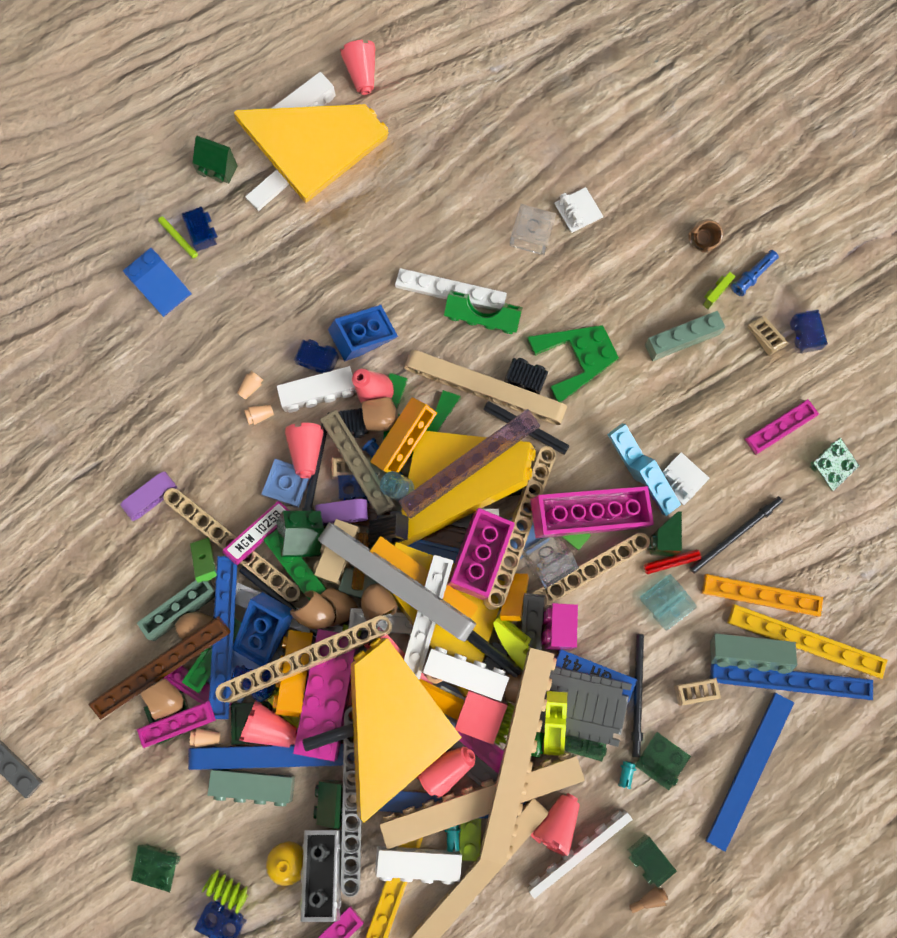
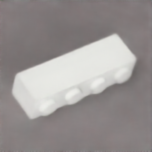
(311, 94)
(316, 389)
(465, 674)
(418, 864)

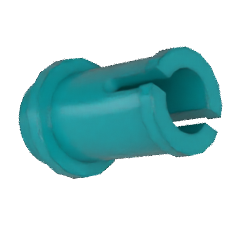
(626, 774)
(453, 838)

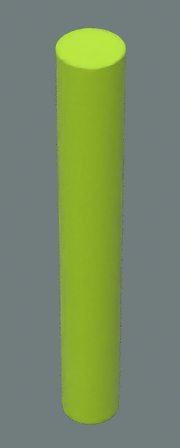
(171, 230)

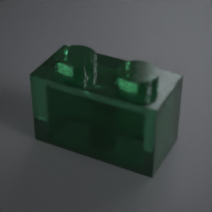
(653, 862)

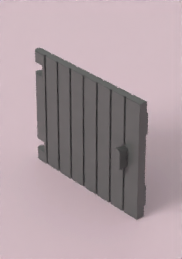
(593, 704)

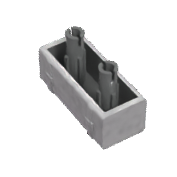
(321, 876)

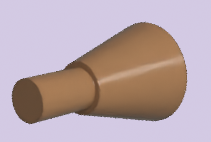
(654, 898)

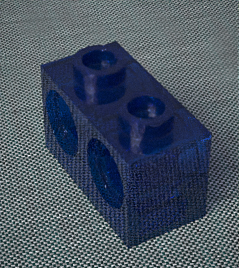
(349, 480)
(224, 916)

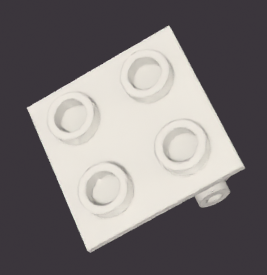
(578, 209)
(684, 478)

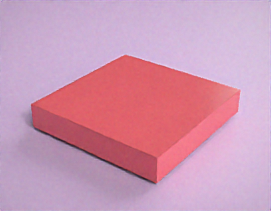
(481, 717)

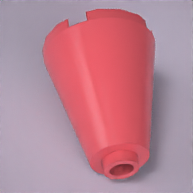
(360, 63)
(371, 385)
(304, 447)
(268, 728)
(447, 771)
(559, 825)

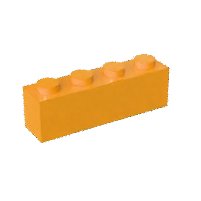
(403, 436)
(292, 689)

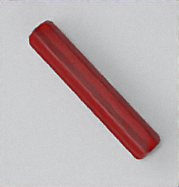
(672, 561)

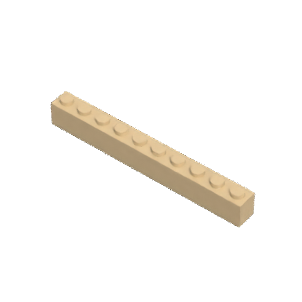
(517, 755)
(475, 802)

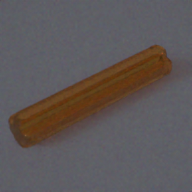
(358, 575)

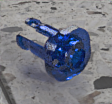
(260, 695)

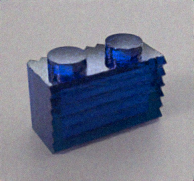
(199, 229)
(808, 331)
(316, 357)

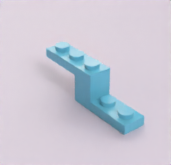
(644, 469)

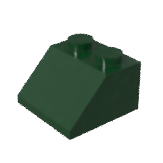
(213, 160)
(300, 533)
(668, 538)
(330, 803)

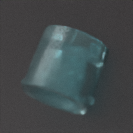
(396, 485)

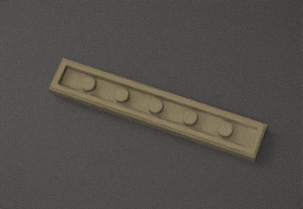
(356, 462)

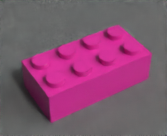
(481, 554)
(560, 627)

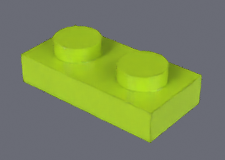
(722, 284)
(470, 839)

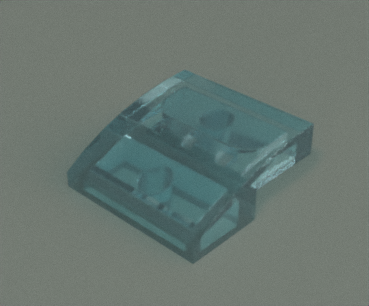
(668, 602)

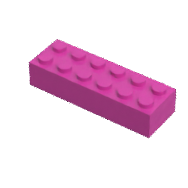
(591, 512)
(325, 699)

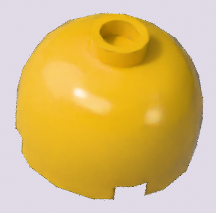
(285, 863)

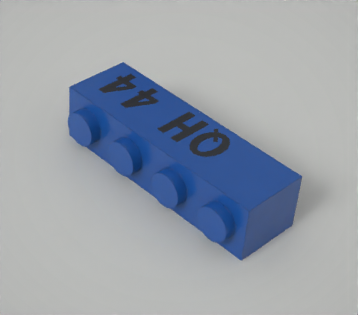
(574, 662)

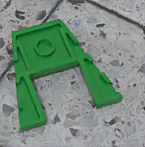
(591, 349)
(444, 407)

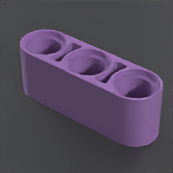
(147, 496)
(345, 511)

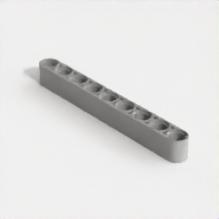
(397, 582)
(350, 830)

